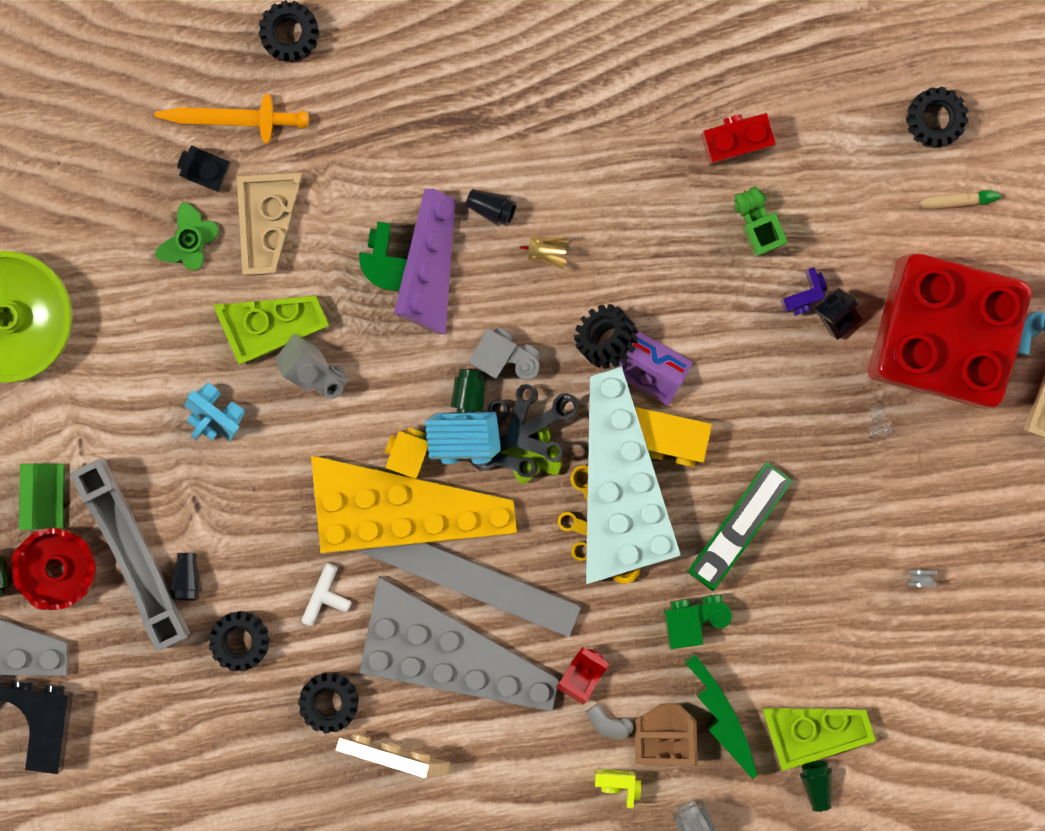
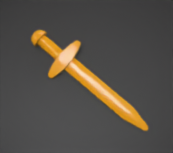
(263, 118)

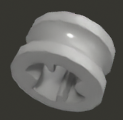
(922, 578)

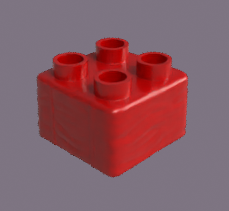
(950, 330)

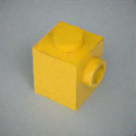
(407, 452)

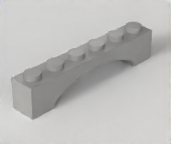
(111, 512)

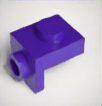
(803, 301)

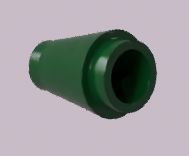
(817, 784)

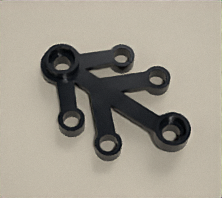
(519, 433)

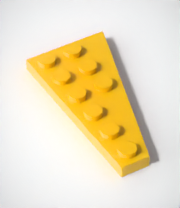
(384, 510)

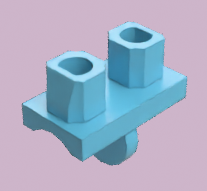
(202, 407)

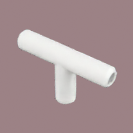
(322, 595)

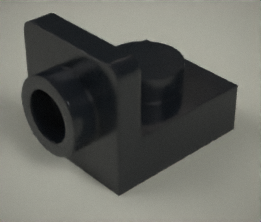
(203, 168)

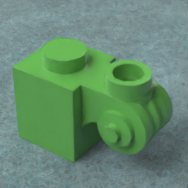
(761, 230)

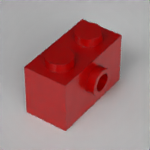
(738, 138)

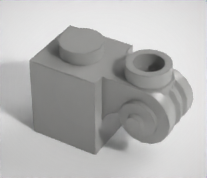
(497, 350)
(307, 368)
(693, 817)

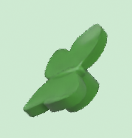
(189, 239)

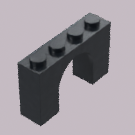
(48, 722)

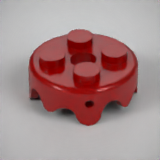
(31, 573)

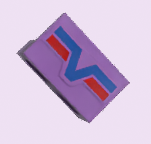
(655, 369)

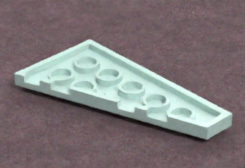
(625, 504)

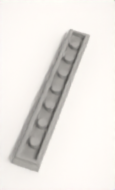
(482, 584)

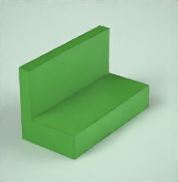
(41, 496)

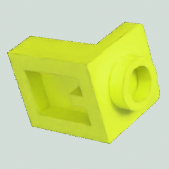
(613, 780)

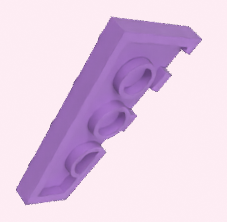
(427, 269)

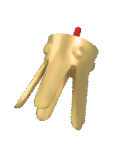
(545, 248)

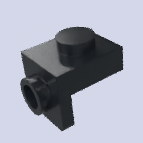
(838, 313)

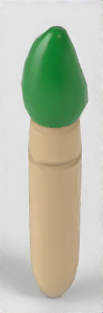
(956, 200)

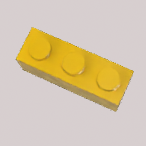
(674, 436)

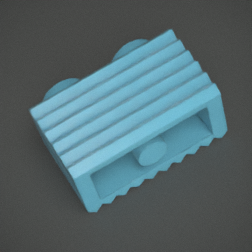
(463, 436)

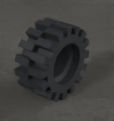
(282, 12)
(956, 112)
(615, 346)
(219, 646)
(324, 722)

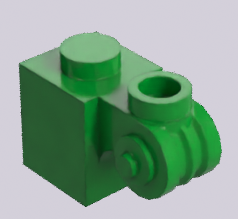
(686, 619)

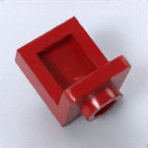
(583, 675)

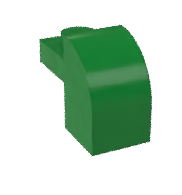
(379, 268)

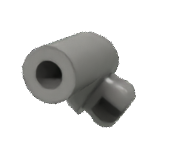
(607, 727)

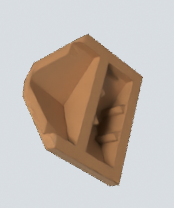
(666, 736)

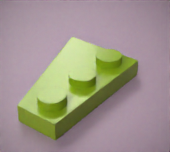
(266, 325)
(815, 733)

